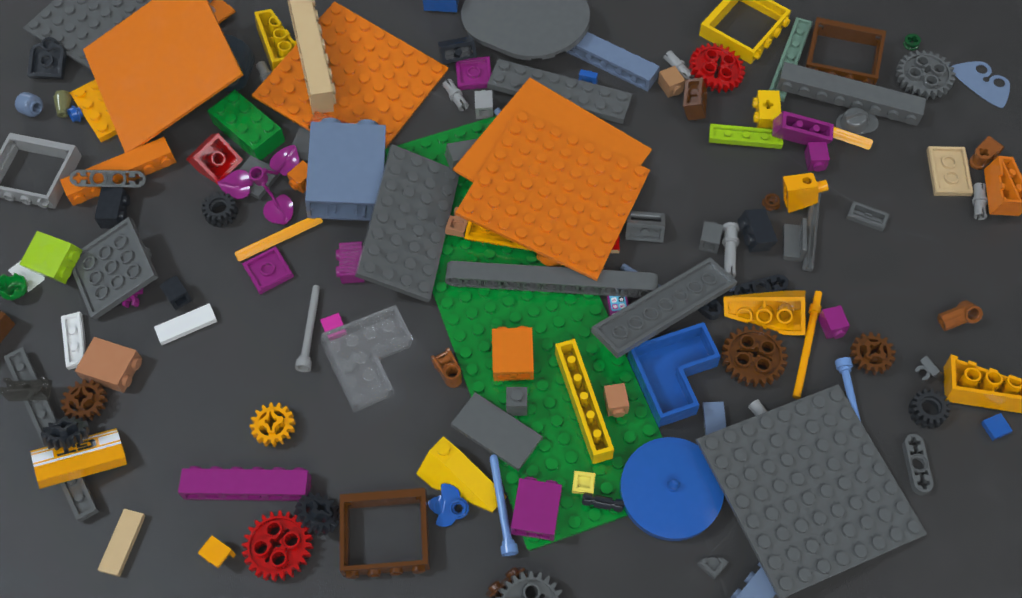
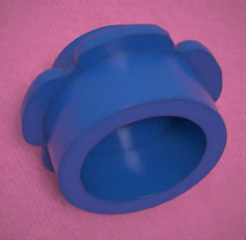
(75, 113)

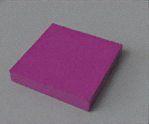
(473, 73)
(268, 270)

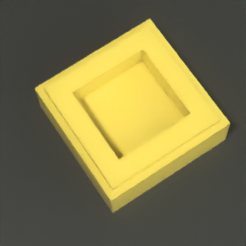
(583, 482)

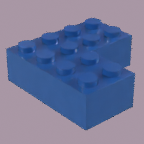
(663, 370)

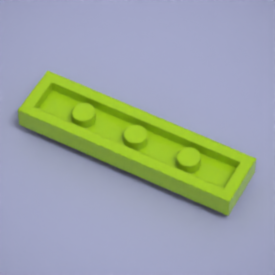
(743, 136)

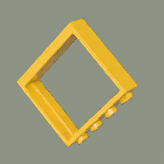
(767, 7)

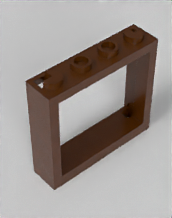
(850, 33)
(383, 498)

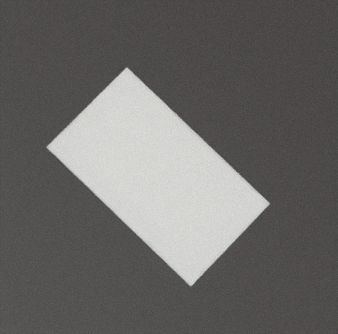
(32, 278)

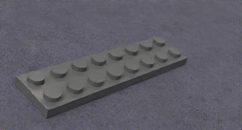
(594, 98)
(663, 307)

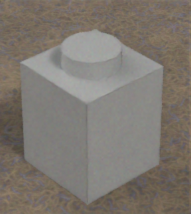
(483, 104)

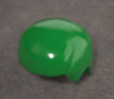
(13, 286)

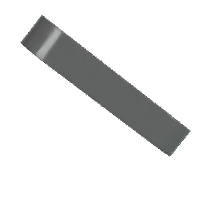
(913, 473)

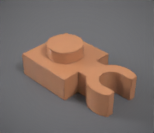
(456, 225)

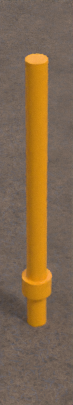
(814, 311)

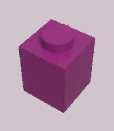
(817, 156)
(833, 322)

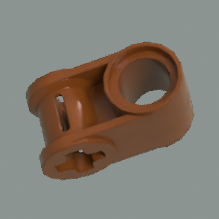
(985, 153)
(446, 365)

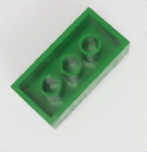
(246, 125)

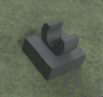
(930, 368)

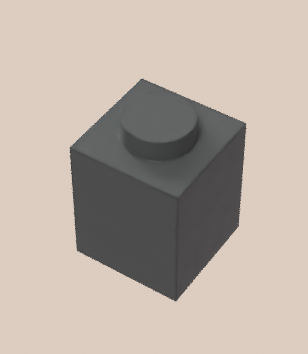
(710, 237)
(516, 401)

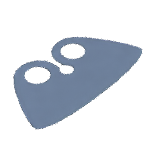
(968, 74)

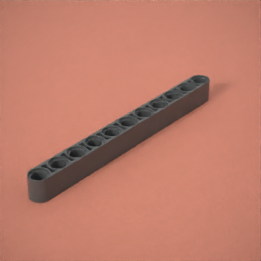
(549, 279)

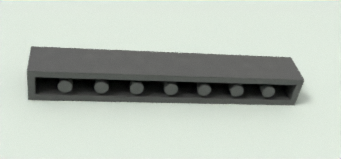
(851, 93)

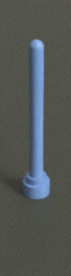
(844, 367)
(508, 546)

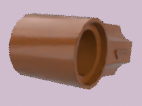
(959, 315)

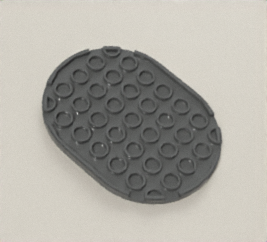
(527, 26)

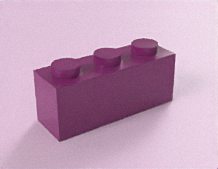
(801, 129)

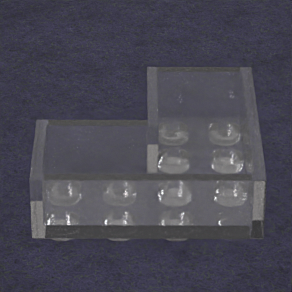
(357, 352)

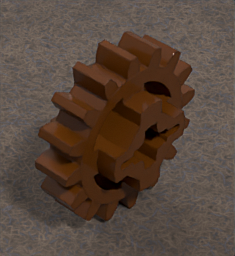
(869, 344)
(84, 400)

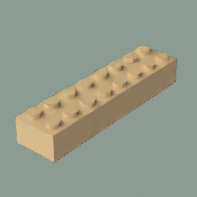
(312, 55)

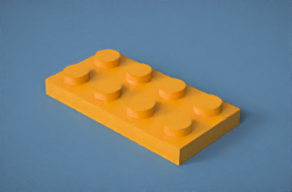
(94, 110)

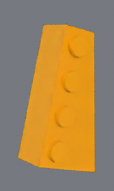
(981, 387)

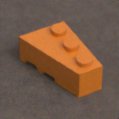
(1004, 187)

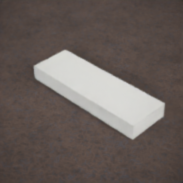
(185, 324)
(73, 339)

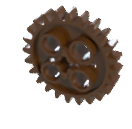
(750, 371)

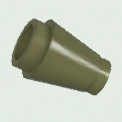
(62, 102)

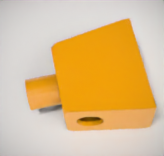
(802, 191)

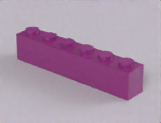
(244, 484)

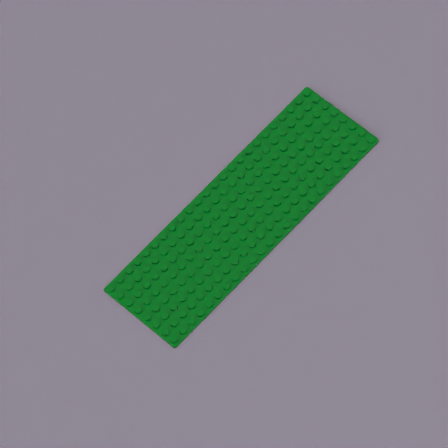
(554, 318)

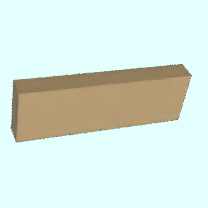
(121, 542)

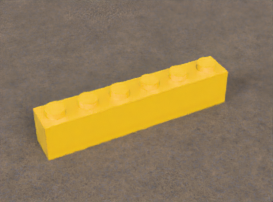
(584, 401)

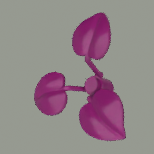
(238, 184)

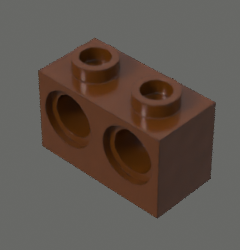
(695, 99)

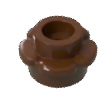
(771, 198)

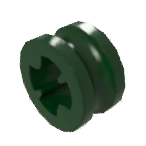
(912, 37)

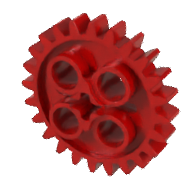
(729, 70)
(262, 536)

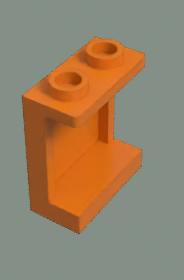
(512, 353)

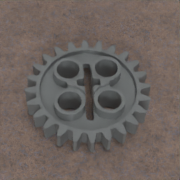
(925, 74)
(518, 586)

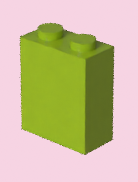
(51, 257)

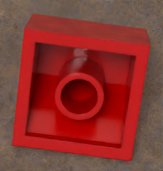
(214, 158)

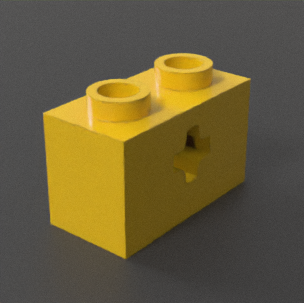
(767, 108)

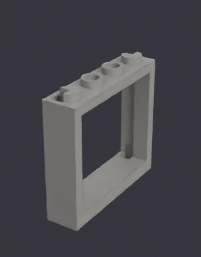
(40, 146)

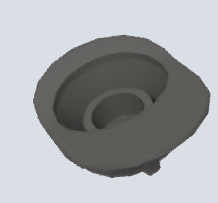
(857, 121)

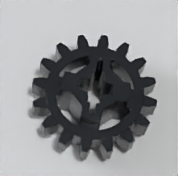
(65, 433)
(317, 513)

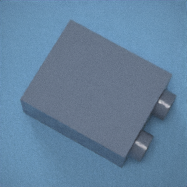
(344, 169)

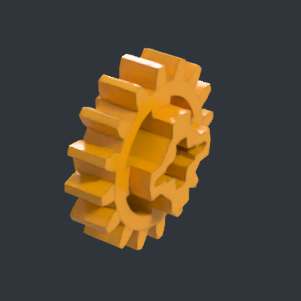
(265, 420)

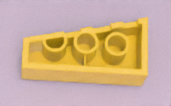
(273, 36)

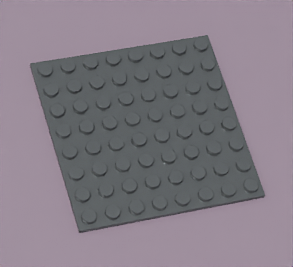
(810, 490)

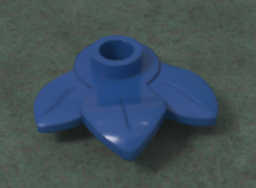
(446, 504)

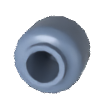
(28, 104)

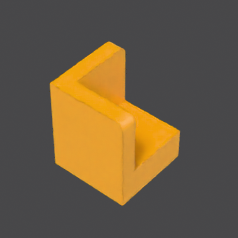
(215, 552)

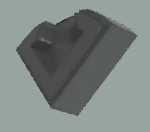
(712, 565)

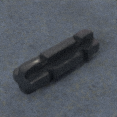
(602, 502)

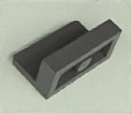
(795, 241)

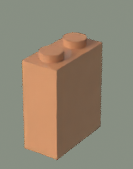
(109, 364)

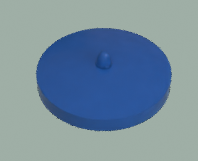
(670, 489)

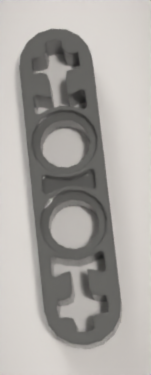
(108, 178)

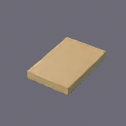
(949, 171)

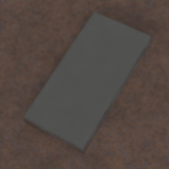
(496, 431)

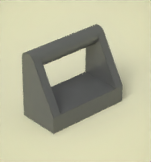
(645, 230)

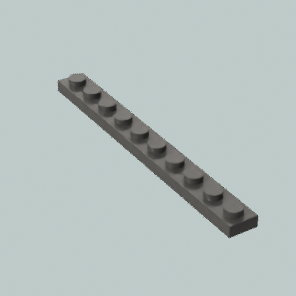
(41, 413)

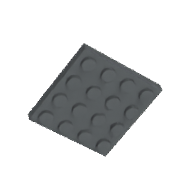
(113, 268)

